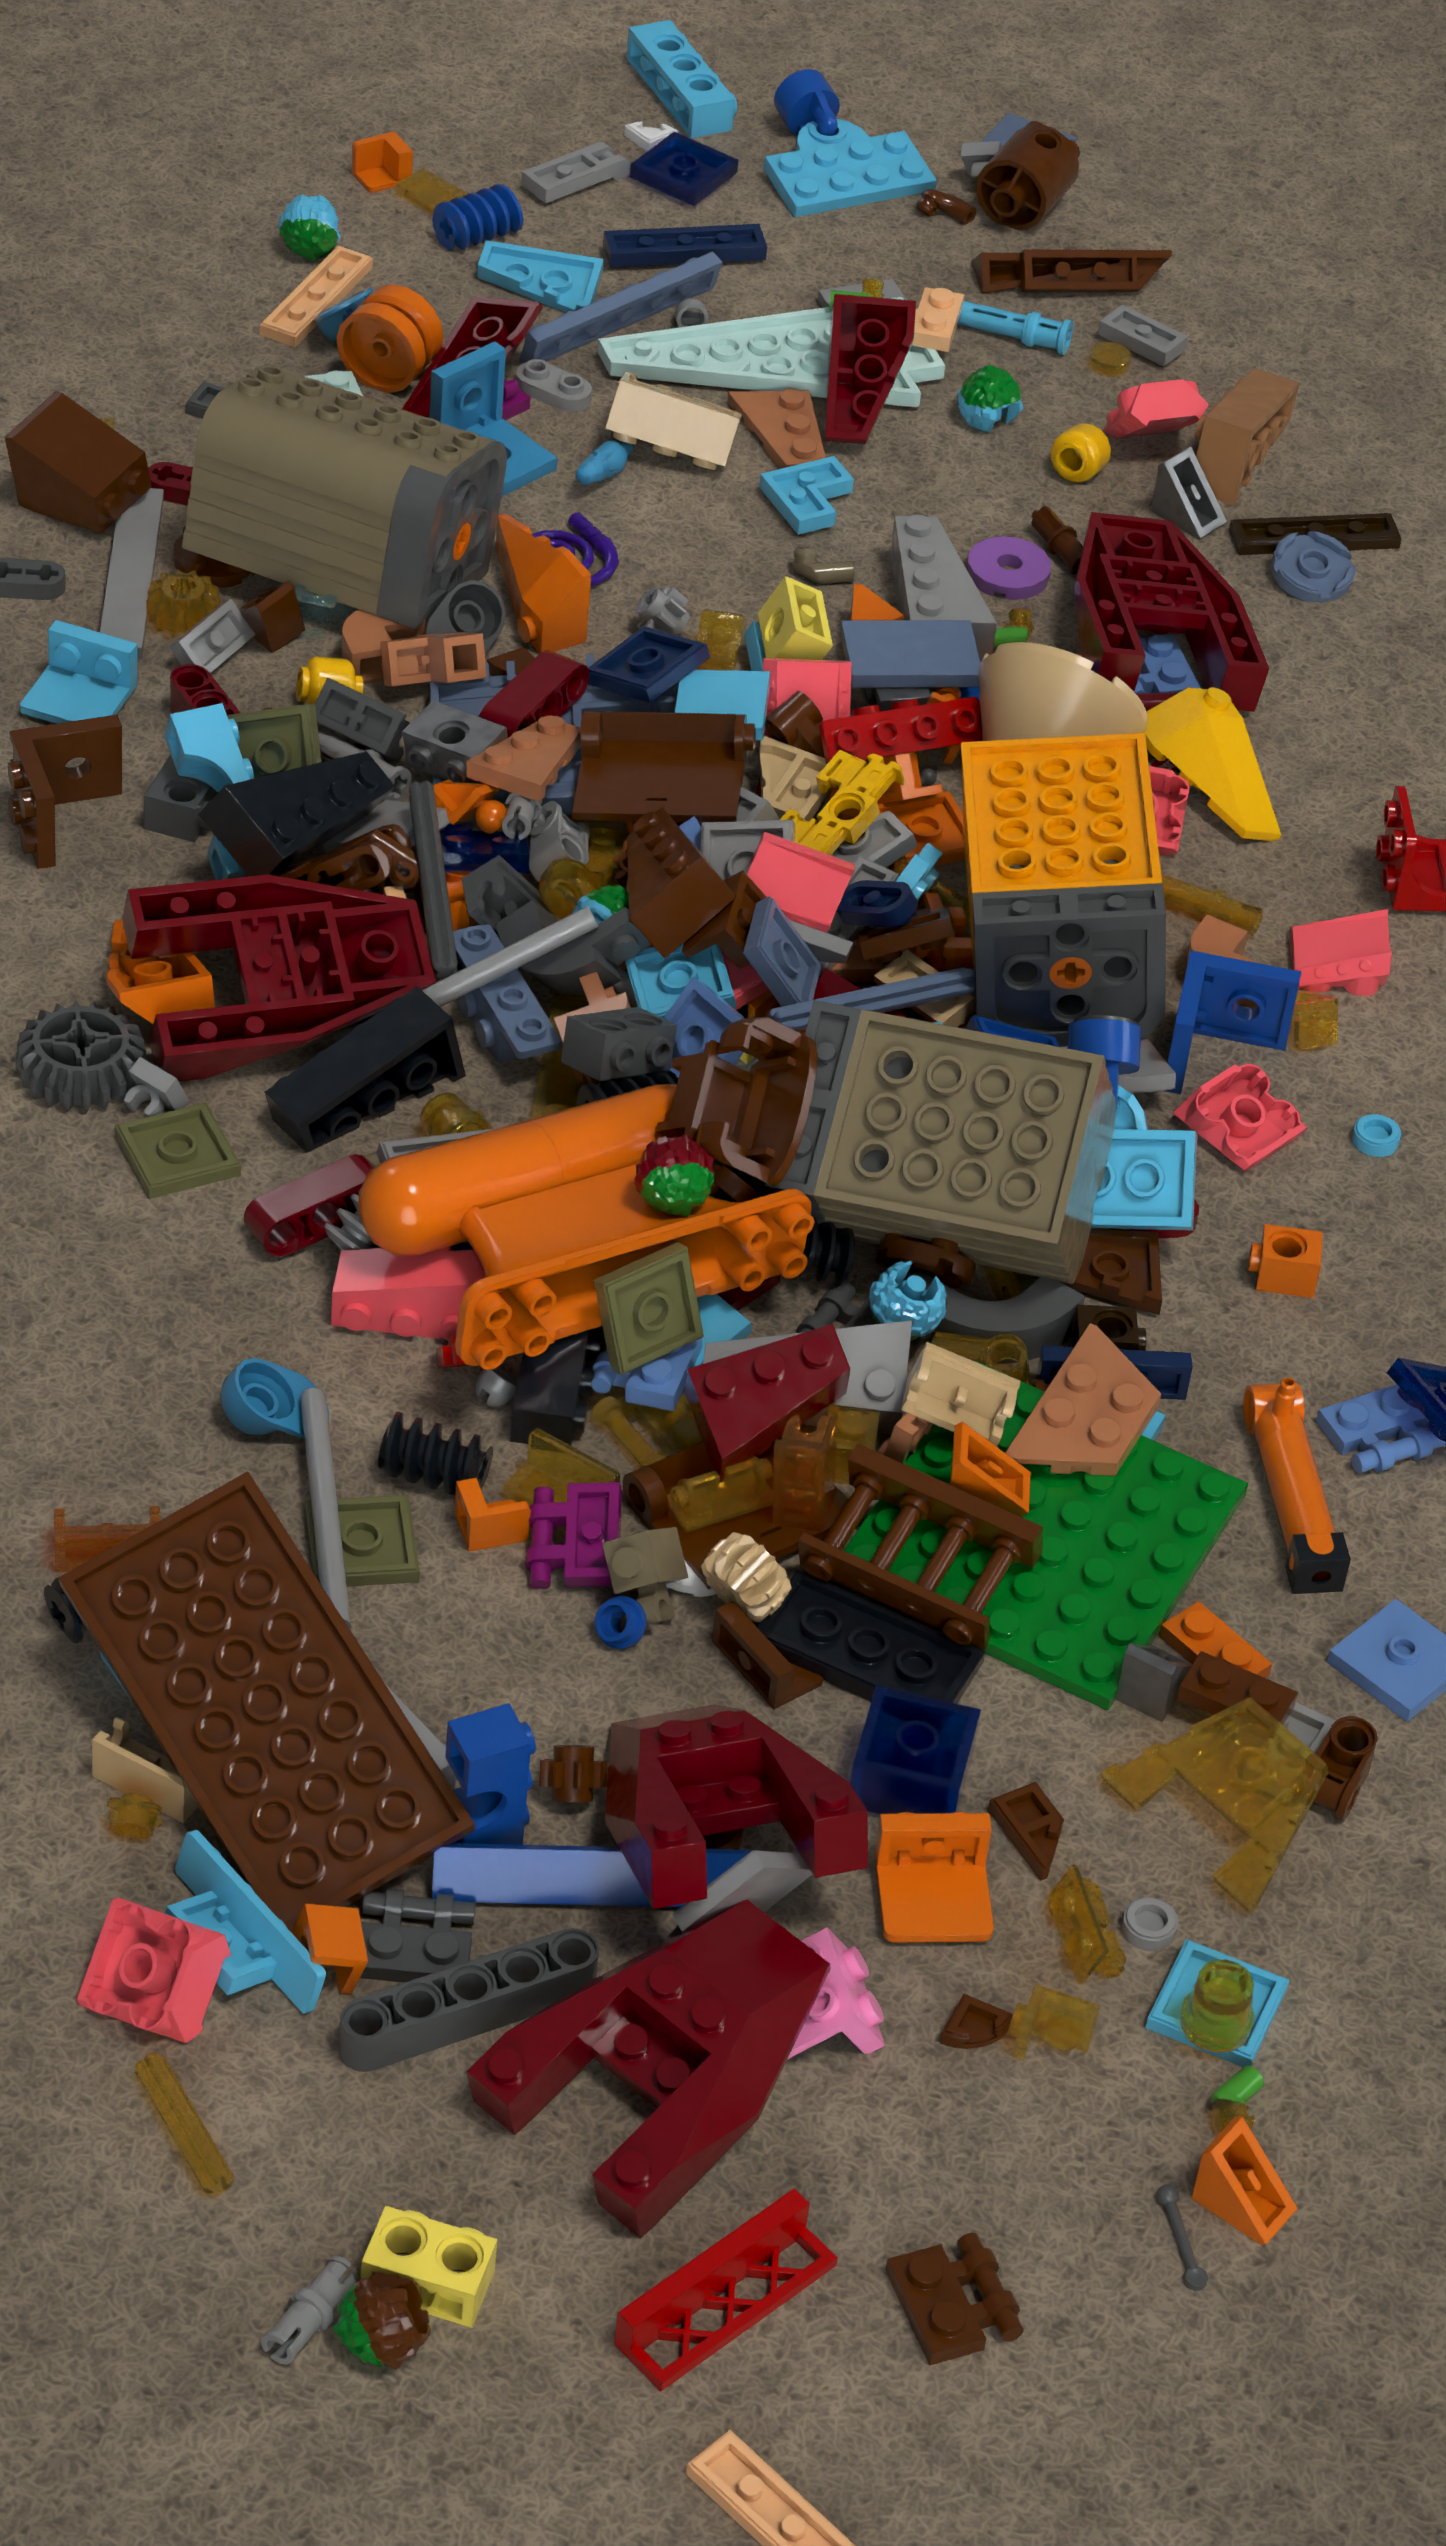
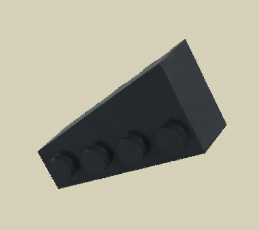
(368, 1071)
(553, 1386)

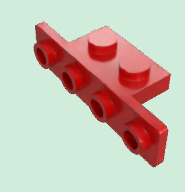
(902, 729)

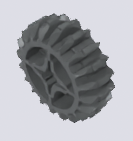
(52, 1059)

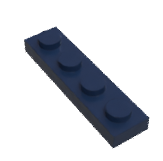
(682, 243)

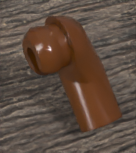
(948, 204)
(404, 861)

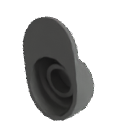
(469, 608)

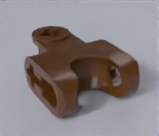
(353, 864)

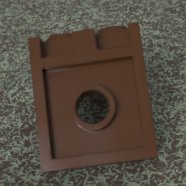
(43, 781)

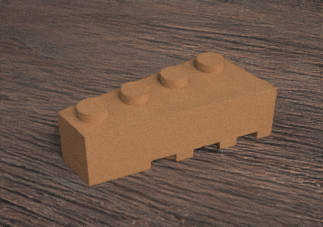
(1242, 429)

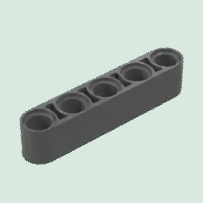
(465, 1999)

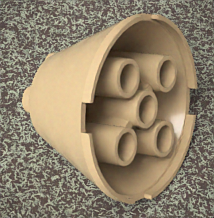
(1050, 694)

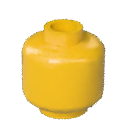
(1080, 452)
(313, 676)

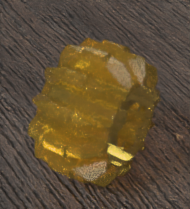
(180, 601)

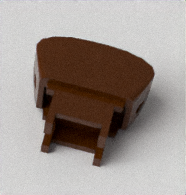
(741, 1115)

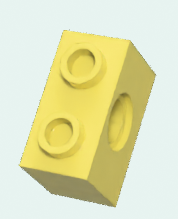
(795, 622)

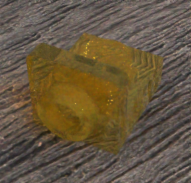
(1315, 1020)
(1057, 2018)

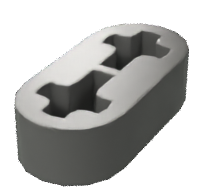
(26, 579)

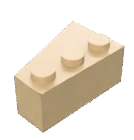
(672, 422)

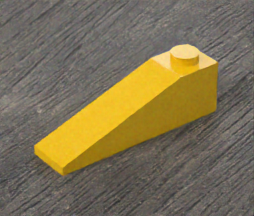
(1214, 753)

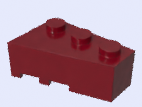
(751, 1395)

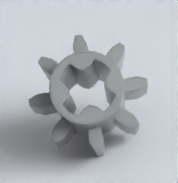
(663, 610)

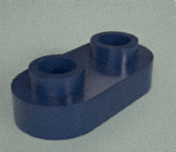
(877, 904)

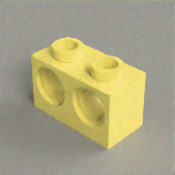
(433, 2254)

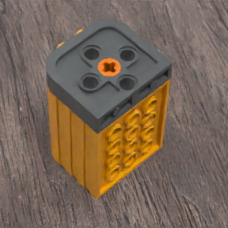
(1064, 881)

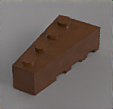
(670, 883)

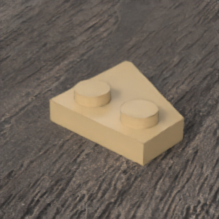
(790, 778)

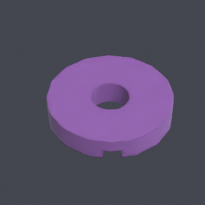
(1025, 581)

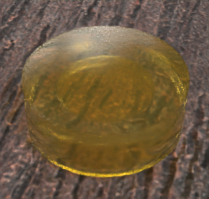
(1110, 359)

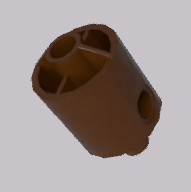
(1028, 176)

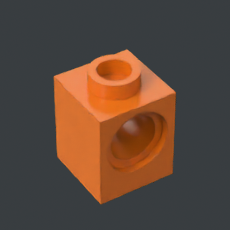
(1287, 1260)

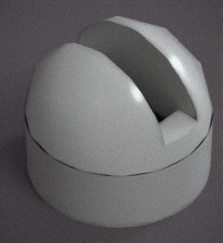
(689, 317)
(497, 1384)

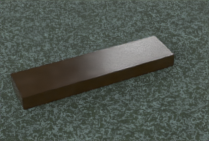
(1353, 531)

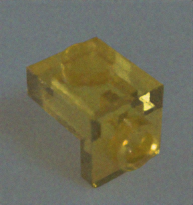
(723, 638)

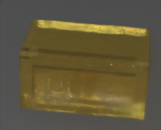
(554, 1466)

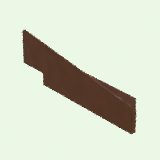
(1068, 270)

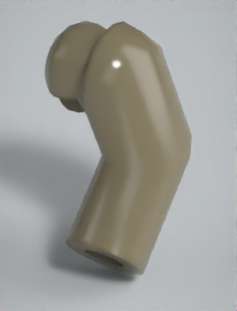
(819, 572)

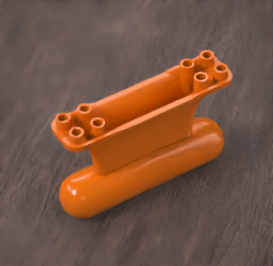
(559, 1207)

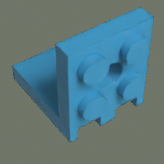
(471, 398)

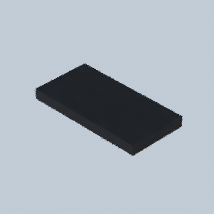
(866, 1644)

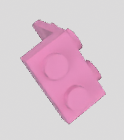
(843, 1999)

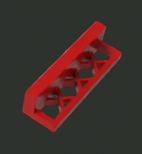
(709, 2276)

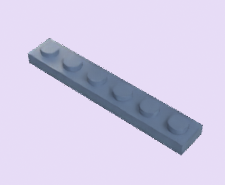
(621, 309)

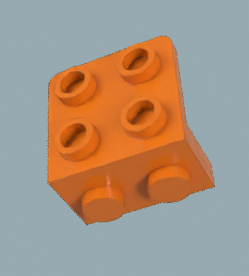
(934, 1877)

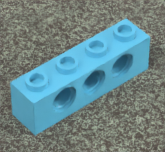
(681, 79)

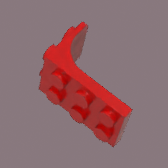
(1412, 864)

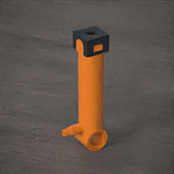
(1316, 1554)

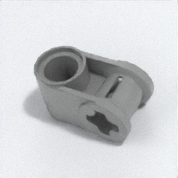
(556, 837)

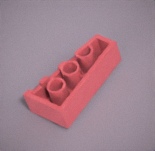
(403, 1291)

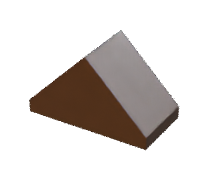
(274, 616)

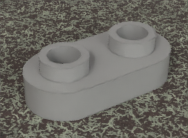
(554, 385)

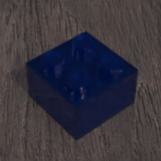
(914, 1753)

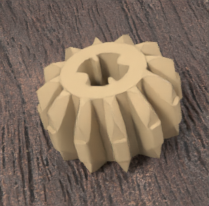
(747, 1575)

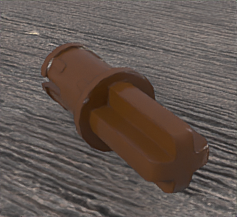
(1059, 538)

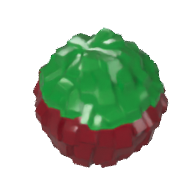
(674, 1175)

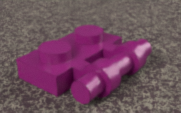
(590, 1519)

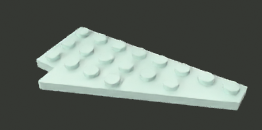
(754, 355)

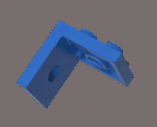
(1211, 1009)

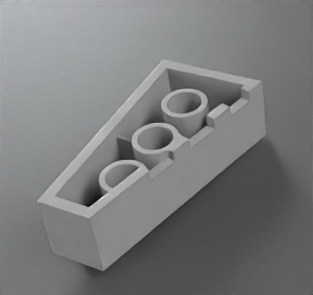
(934, 581)
(877, 1364)

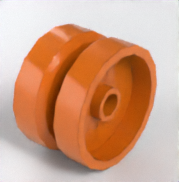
(390, 338)

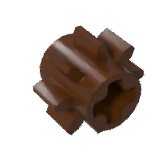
(573, 1773)

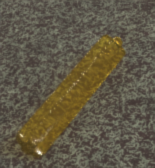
(184, 2124)

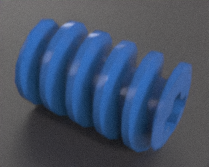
(477, 217)

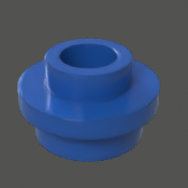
(608, 1622)

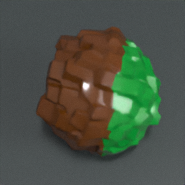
(383, 2320)

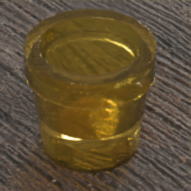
(450, 1115)
(1219, 2007)

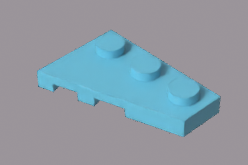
(542, 275)

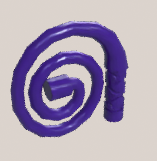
(602, 544)

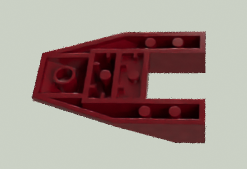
(1156, 580)
(303, 955)
(717, 1774)
(686, 2027)

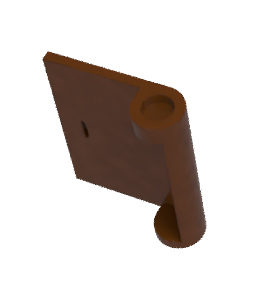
(661, 760)
(647, 1496)

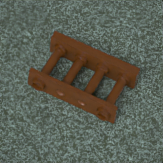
(921, 1499)

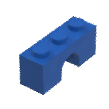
(492, 1764)

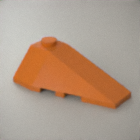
(544, 586)
(157, 982)

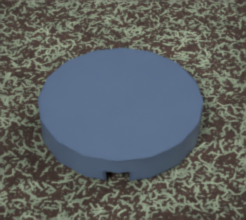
(1313, 567)

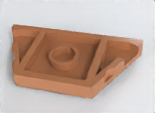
(1088, 1411)

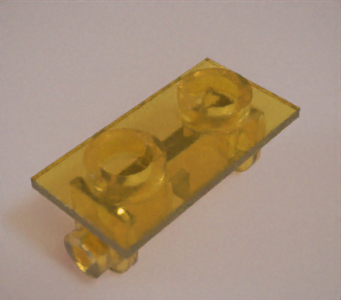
(707, 1501)
(1079, 1916)

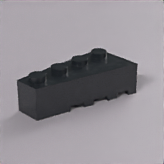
(292, 812)

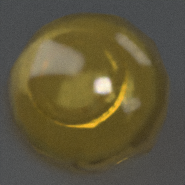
(565, 884)

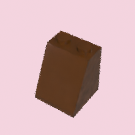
(75, 465)

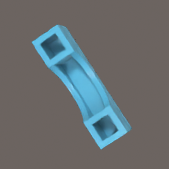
(207, 749)

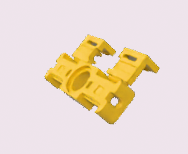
(853, 779)

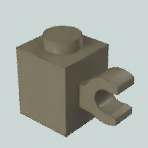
(646, 1565)

